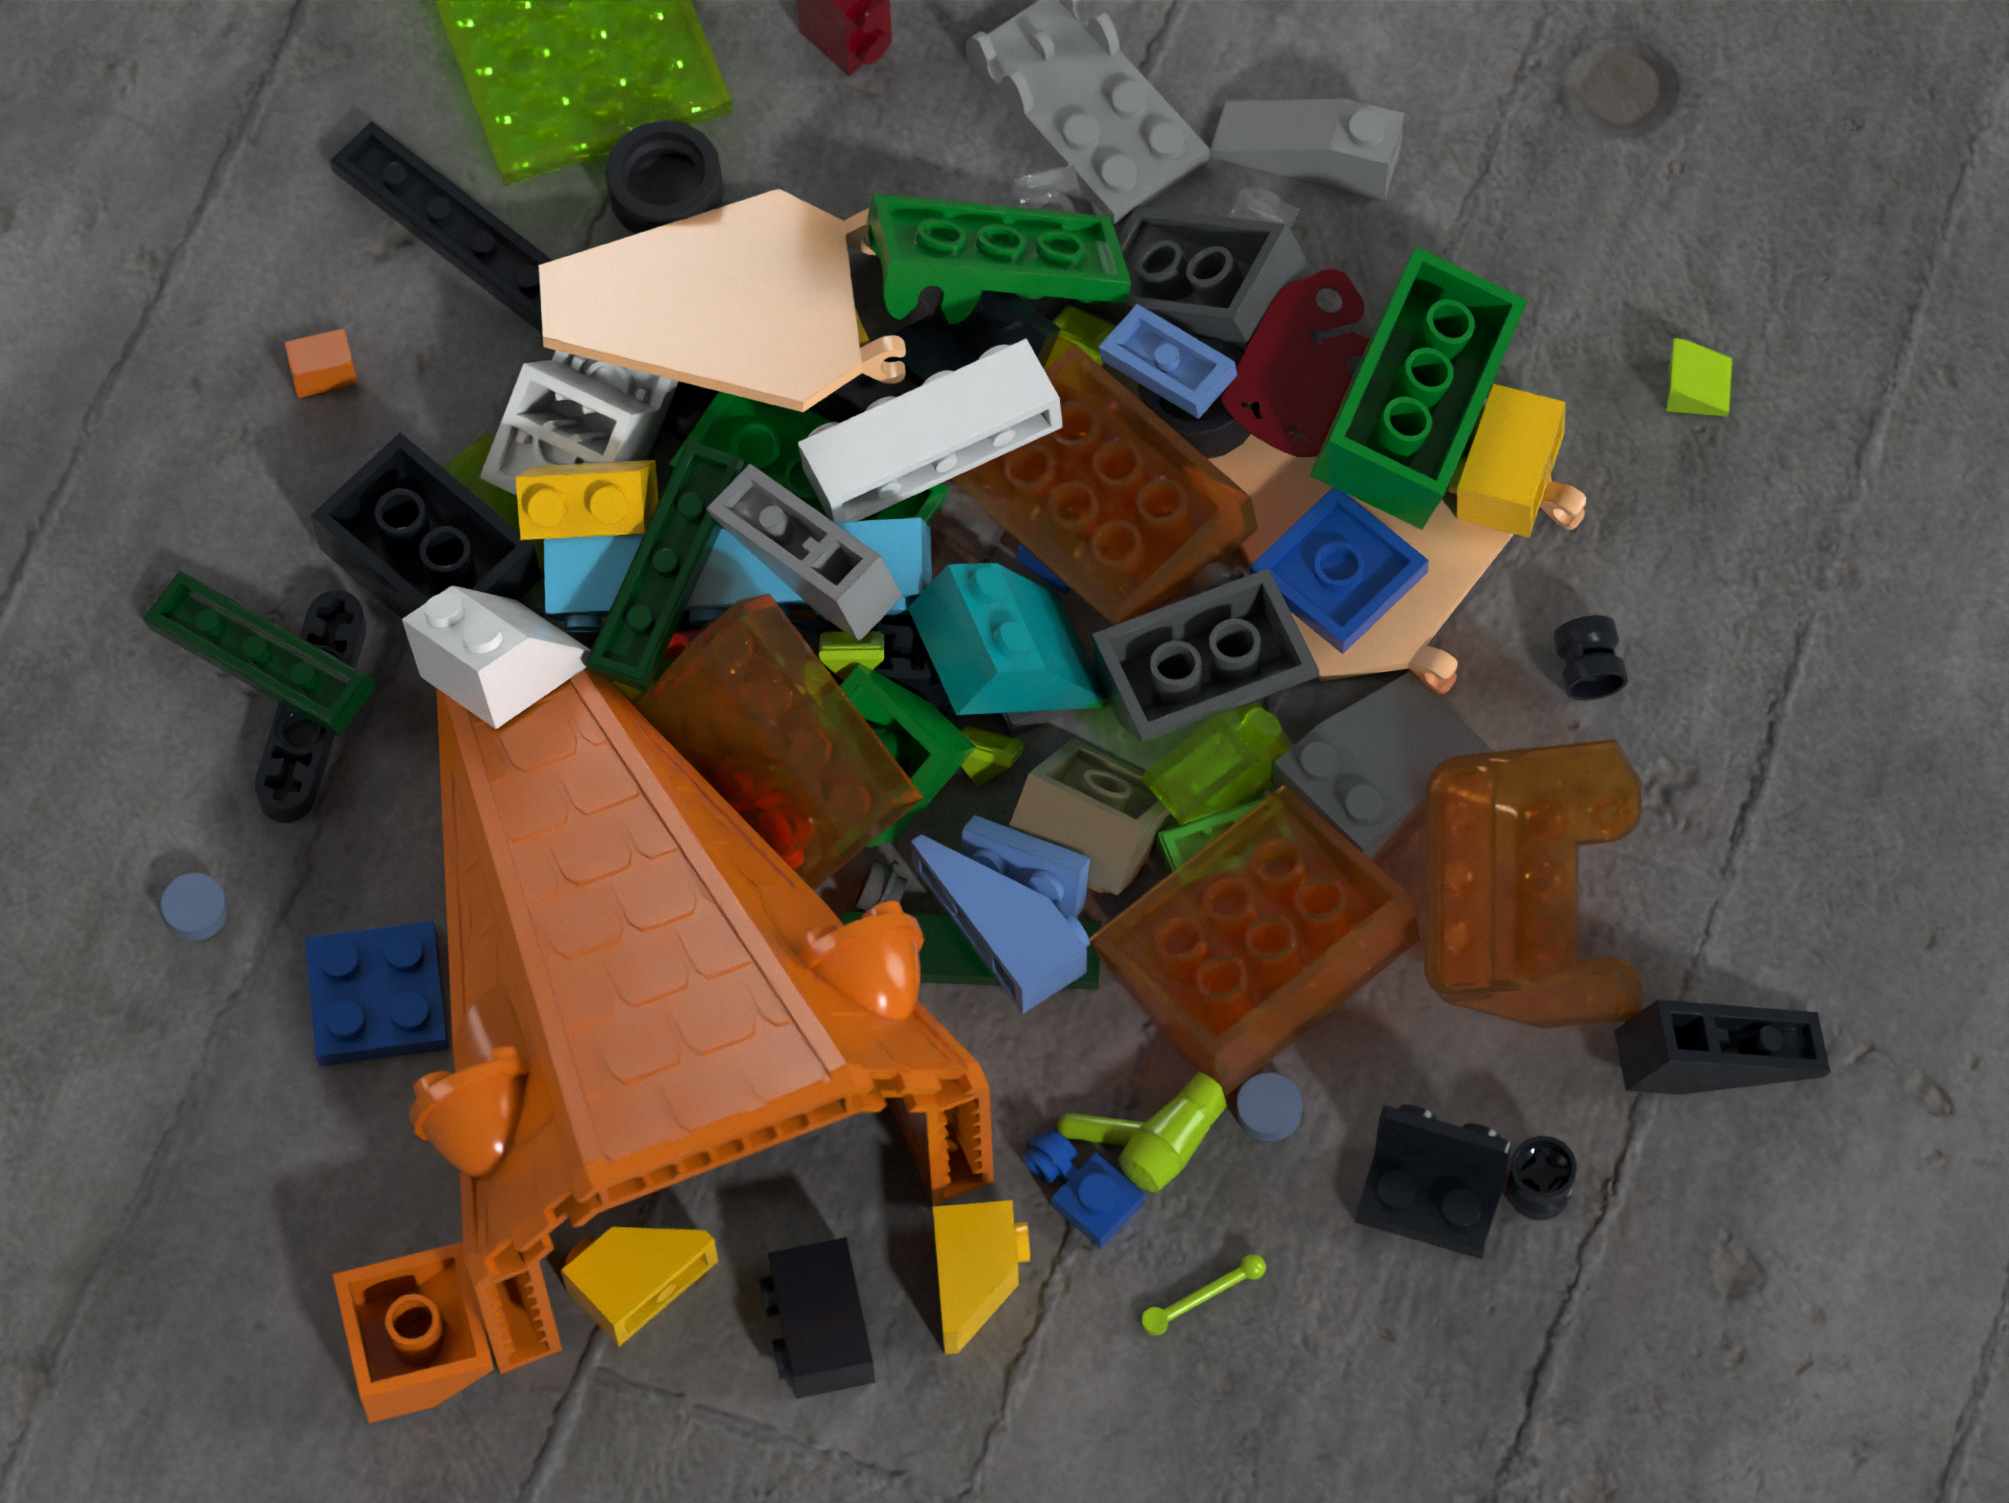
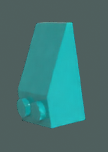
(1003, 643)

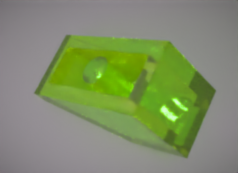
(1219, 764)

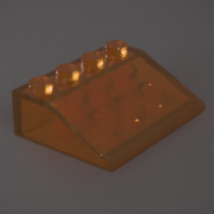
(1112, 497)
(779, 740)
(1257, 938)

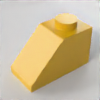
(976, 1264)
(635, 1274)

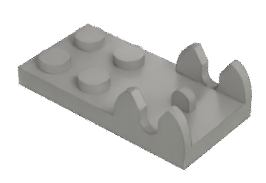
(1087, 104)

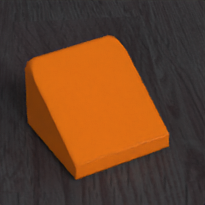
(321, 363)

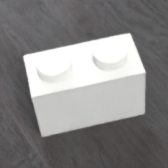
(490, 652)

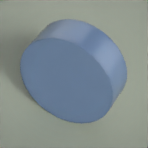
(194, 906)
(1269, 1107)

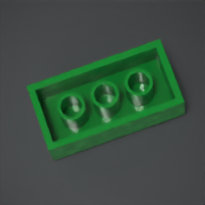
(1418, 388)

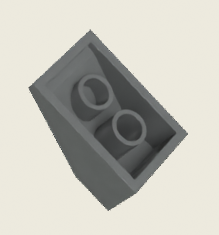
(1206, 271)
(1373, 764)

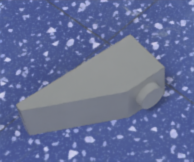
(1314, 141)
(807, 552)

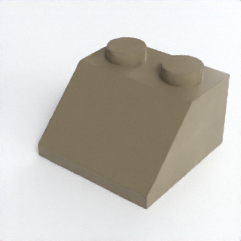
(1095, 809)

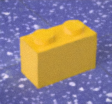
(1509, 460)
(586, 499)

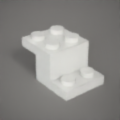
(577, 415)

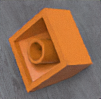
(412, 1331)

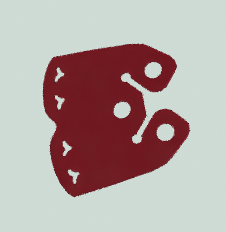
(1292, 374)

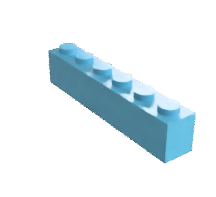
(588, 572)

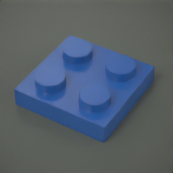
(1341, 569)
(376, 993)

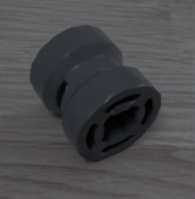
(1590, 657)
(1543, 1163)

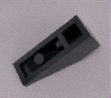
(1718, 1047)

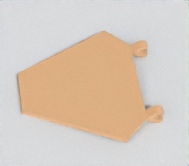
(724, 301)
(1454, 547)

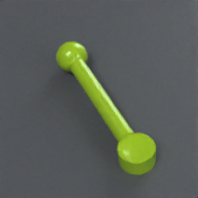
(1156, 1320)

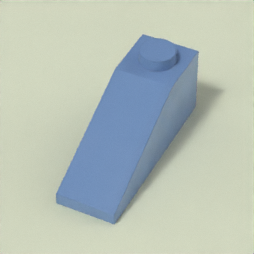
(1007, 924)

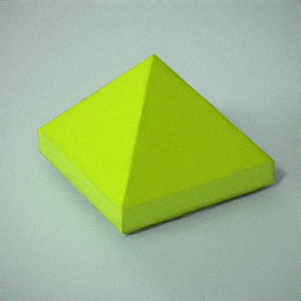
(843, 653)
(992, 754)

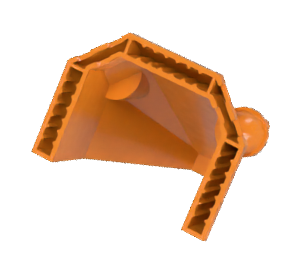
(649, 996)

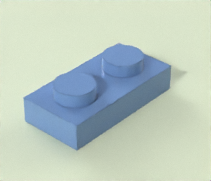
(1168, 361)
(1029, 861)

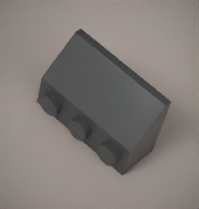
(1201, 657)

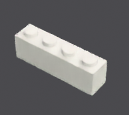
(930, 433)

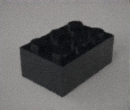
(417, 531)

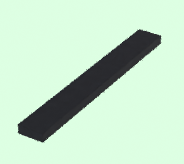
(470, 239)

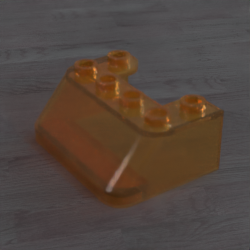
(1508, 882)

